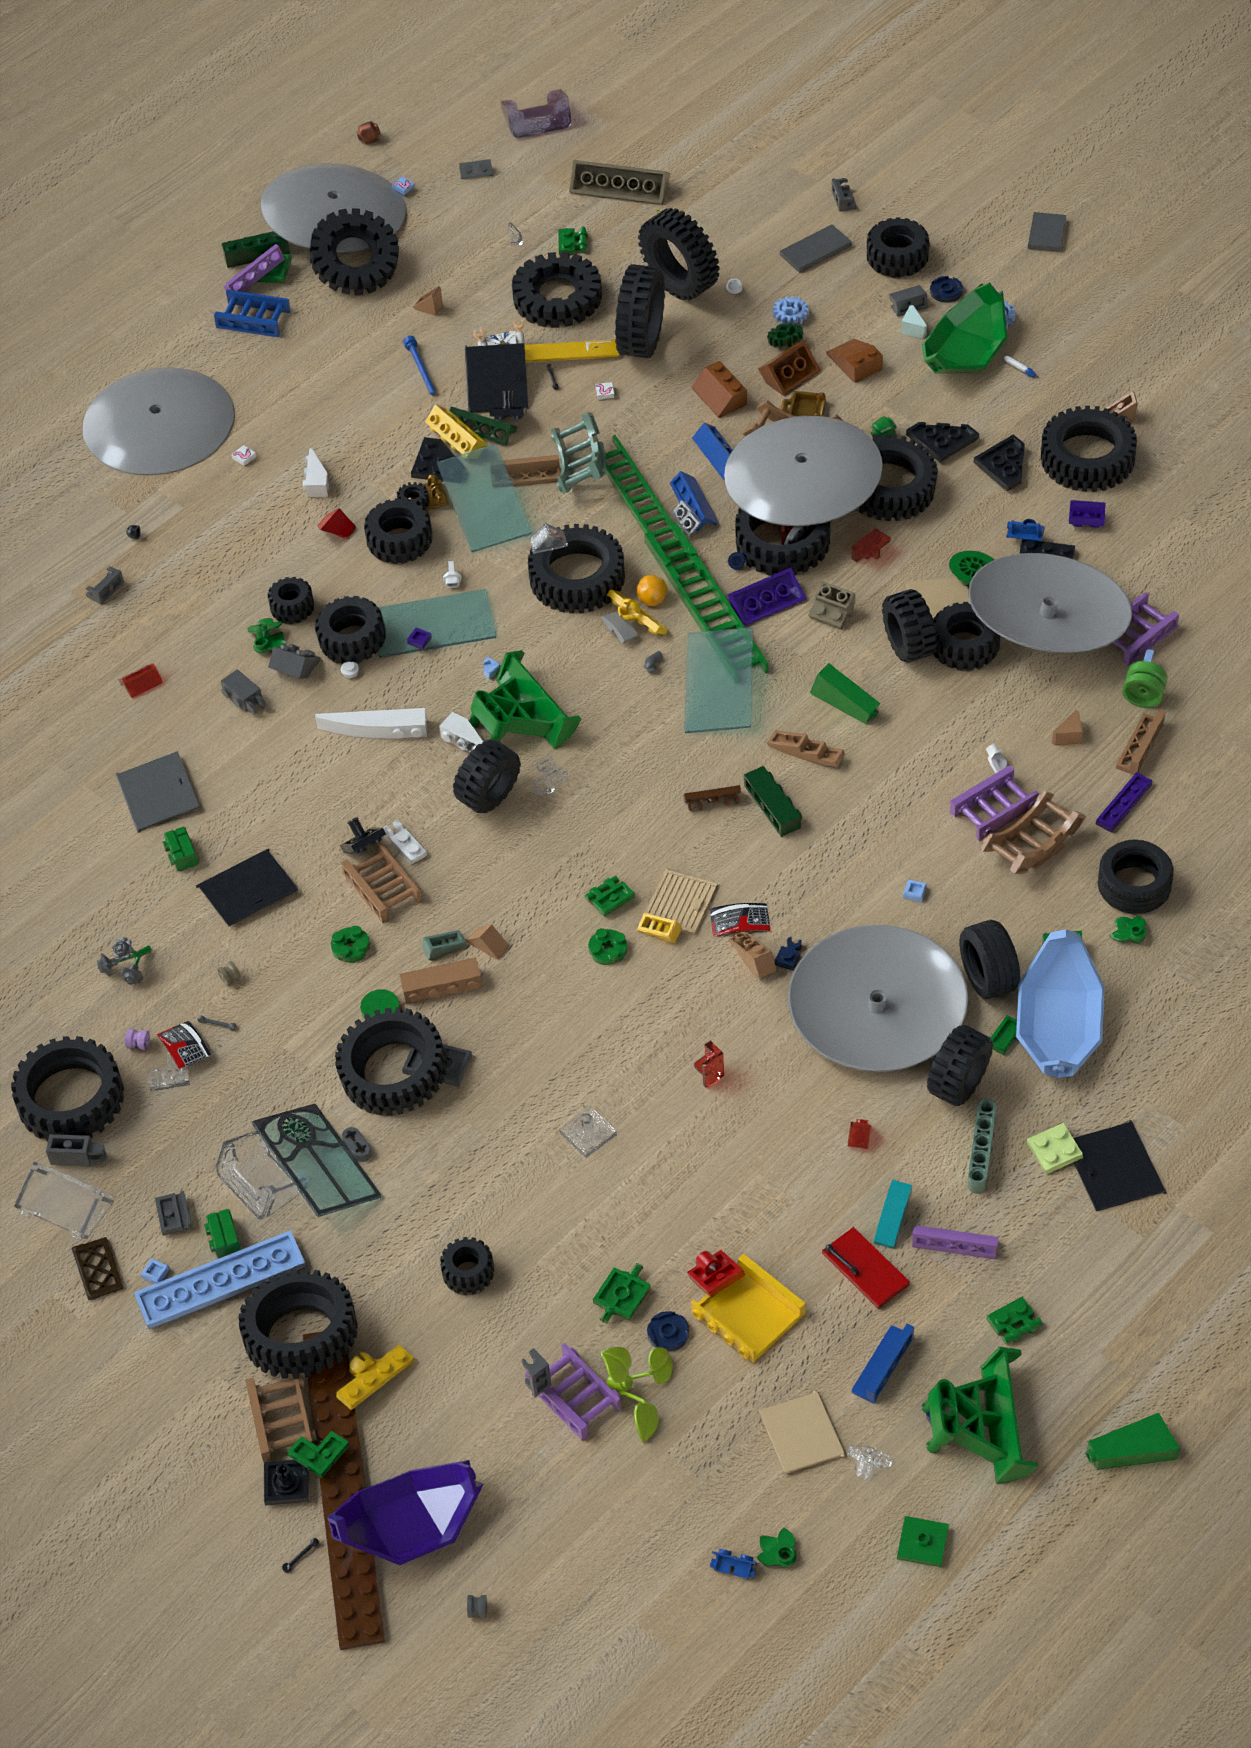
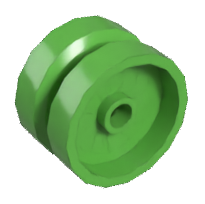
(1144, 684)

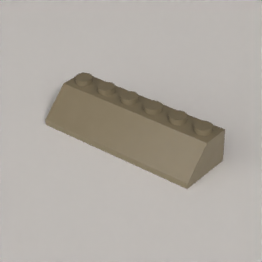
(619, 182)

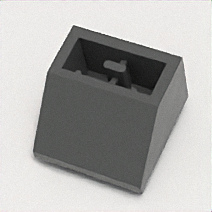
(293, 661)

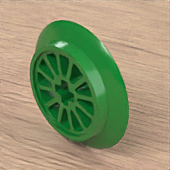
(967, 563)

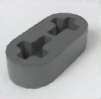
(359, 1141)

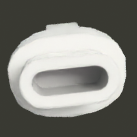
(452, 578)
(995, 758)

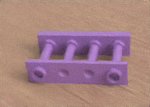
(1154, 632)
(988, 788)
(566, 1410)

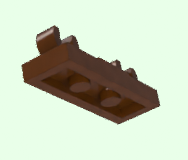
(712, 796)

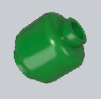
(883, 426)

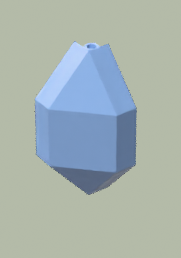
(1061, 1005)

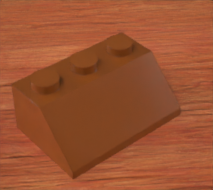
(790, 368)
(720, 389)

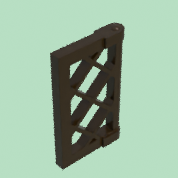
(103, 1289)

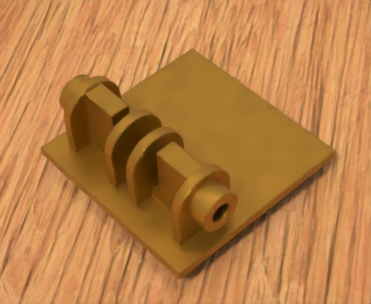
(436, 493)

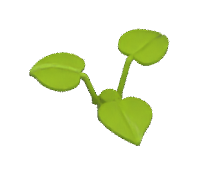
(618, 1363)

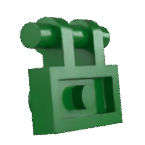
(568, 237)
(613, 898)
(1012, 1315)

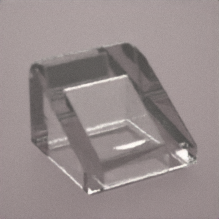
(514, 235)

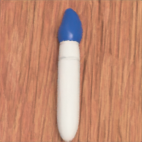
(1020, 366)

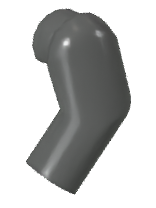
(651, 660)

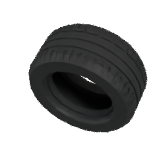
(1139, 855)
(989, 959)

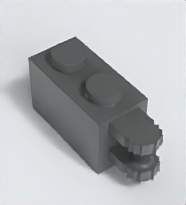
(242, 692)
(74, 1150)

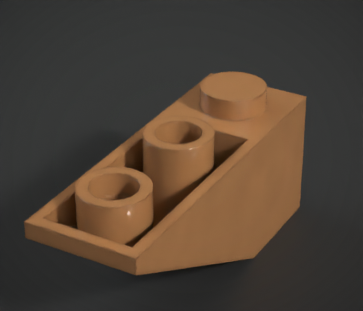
(754, 954)

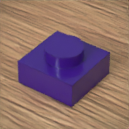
(419, 638)

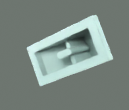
(913, 324)

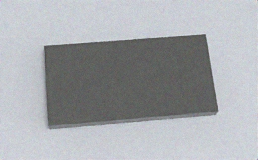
(815, 248)

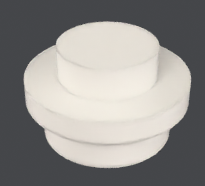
(734, 286)
(349, 669)

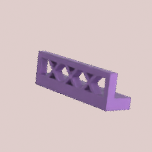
(255, 270)
(955, 1242)

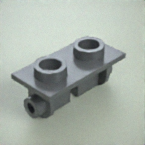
(475, 169)

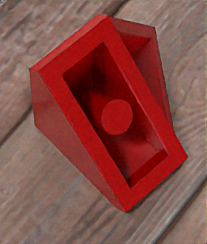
(337, 524)

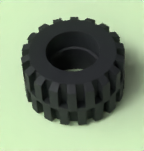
(291, 600)
(467, 1251)

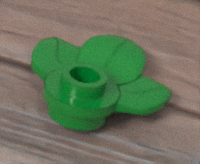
(264, 627)
(262, 645)
(1130, 929)
(775, 1548)

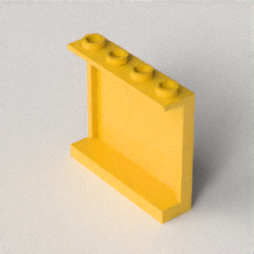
(750, 1311)

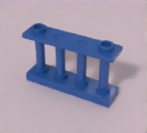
(249, 324)

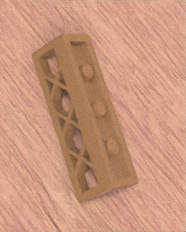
(534, 465)
(1145, 745)

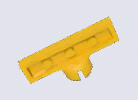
(630, 610)
(372, 1374)

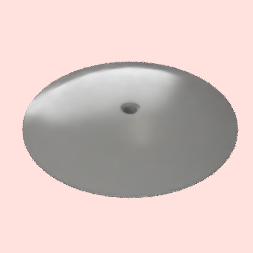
(309, 193)
(158, 421)
(803, 470)
(1050, 603)
(877, 997)

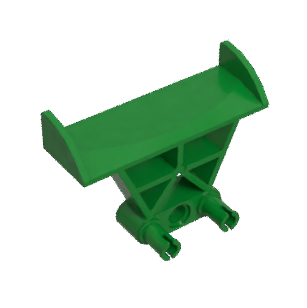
(520, 706)
(1000, 1416)

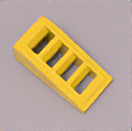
(671, 930)

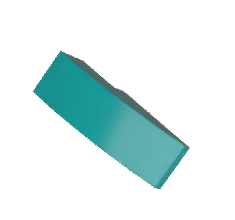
(893, 1214)

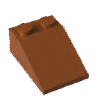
(857, 359)

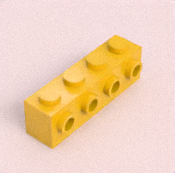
(454, 430)

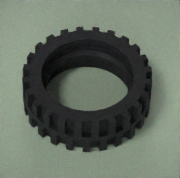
(640, 311)
(775, 557)
(56, 1058)

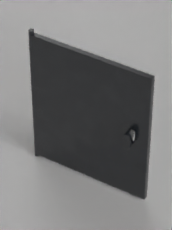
(495, 370)
(247, 887)
(1116, 1166)

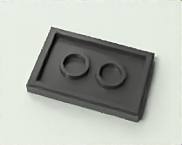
(1047, 231)
(456, 1059)

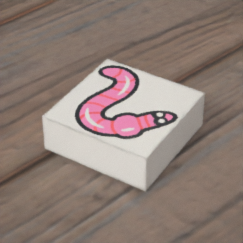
(604, 391)
(243, 455)

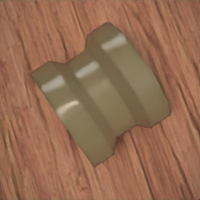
(228, 973)

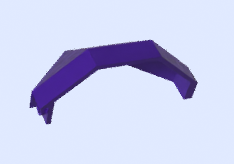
(408, 1512)

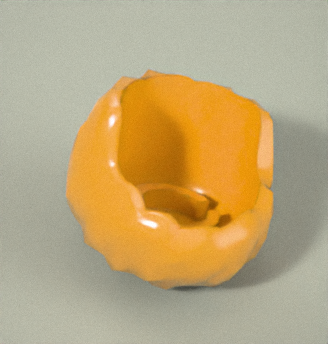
(651, 590)

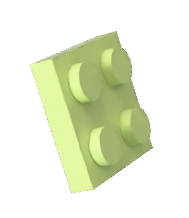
(1054, 1148)

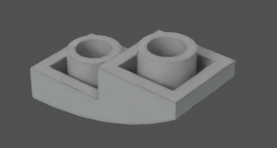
(686, 517)
(621, 627)

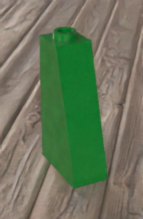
(844, 694)
(1134, 1444)

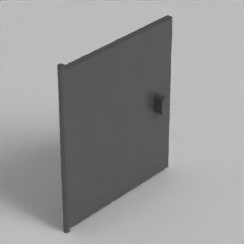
(155, 791)

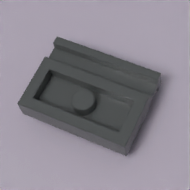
(173, 1213)

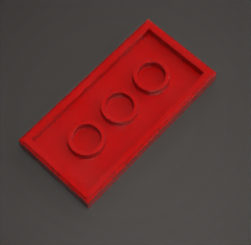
(876, 1277)

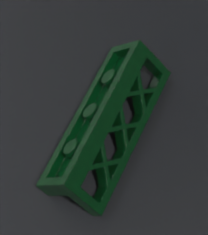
(485, 420)

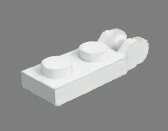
(405, 843)

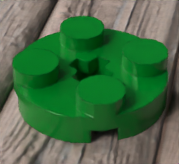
(347, 935)
(607, 937)

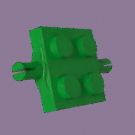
(621, 1293)

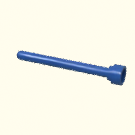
(411, 344)

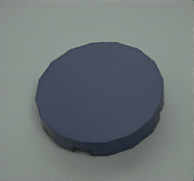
(946, 289)
(668, 1331)

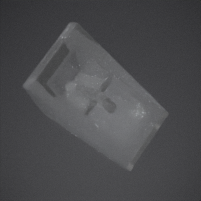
(547, 539)

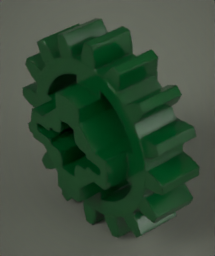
(785, 335)

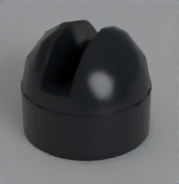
(133, 531)

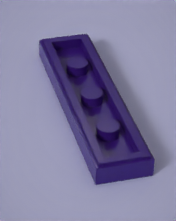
(1123, 802)

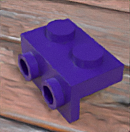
(1087, 513)

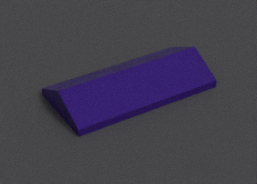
(766, 597)

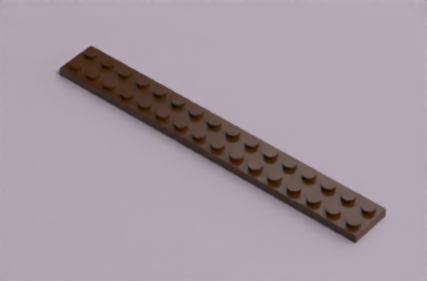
(350, 1568)

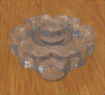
(868, 1460)

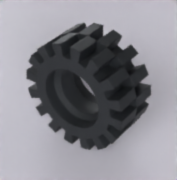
(414, 490)

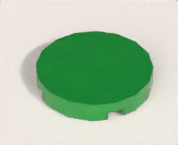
(378, 1000)

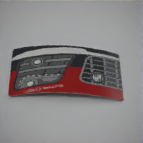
(739, 918)
(184, 1044)

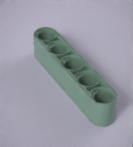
(981, 1153)

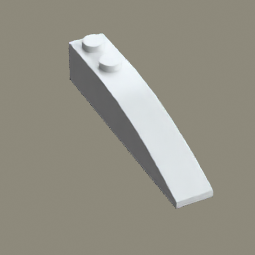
(376, 724)

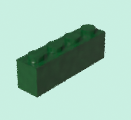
(249, 248)
(772, 801)

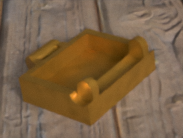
(805, 404)

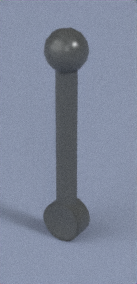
(202, 1019)

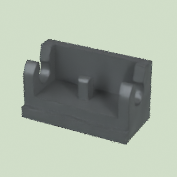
(842, 195)
(911, 296)
(106, 587)
(538, 1373)

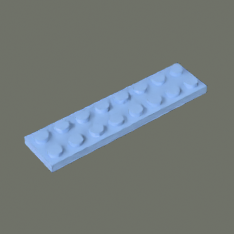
(219, 1279)

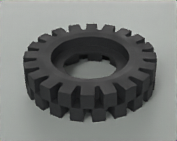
(345, 225)
(577, 305)

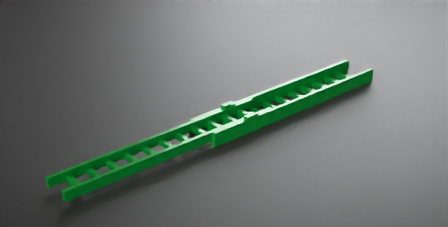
(664, 561)

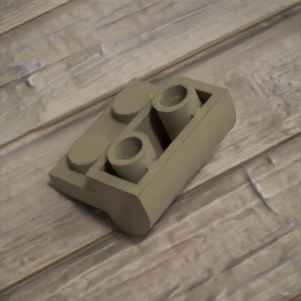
(832, 605)

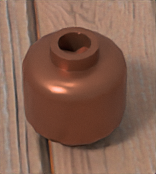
(368, 132)

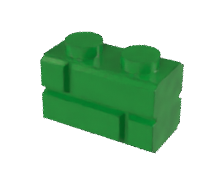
(181, 849)
(223, 1233)

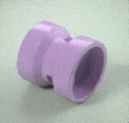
(137, 1039)

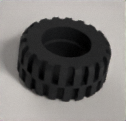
(897, 233)
(400, 546)
(346, 613)
(909, 625)
(964, 653)
(486, 776)
(959, 1065)

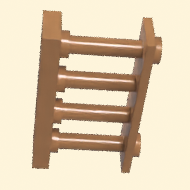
(371, 896)
(260, 1410)

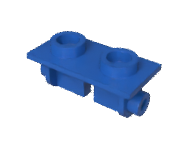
(1026, 532)
(742, 1565)

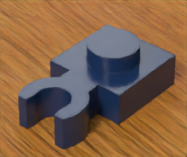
(789, 955)

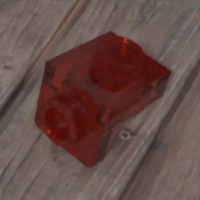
(859, 1134)

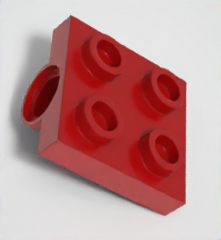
(715, 1272)

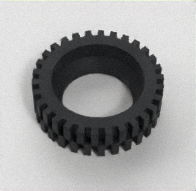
(692, 244)
(1088, 471)
(909, 498)
(583, 592)
(383, 1031)
(293, 1294)

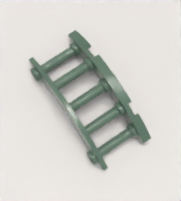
(596, 458)

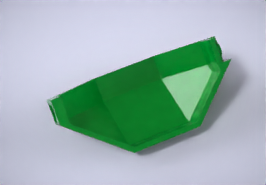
(968, 333)

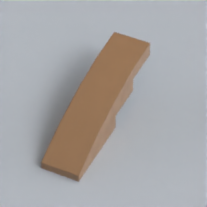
(805, 749)

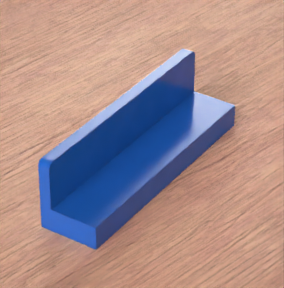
(713, 447)
(688, 490)
(883, 1362)

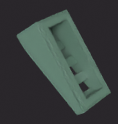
(433, 950)

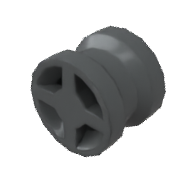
(477, 1606)

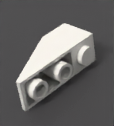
(316, 477)
(459, 732)

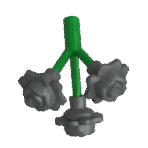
(122, 950)

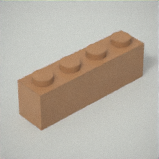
(441, 980)

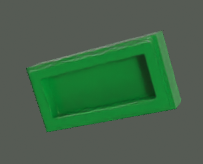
(1004, 1035)

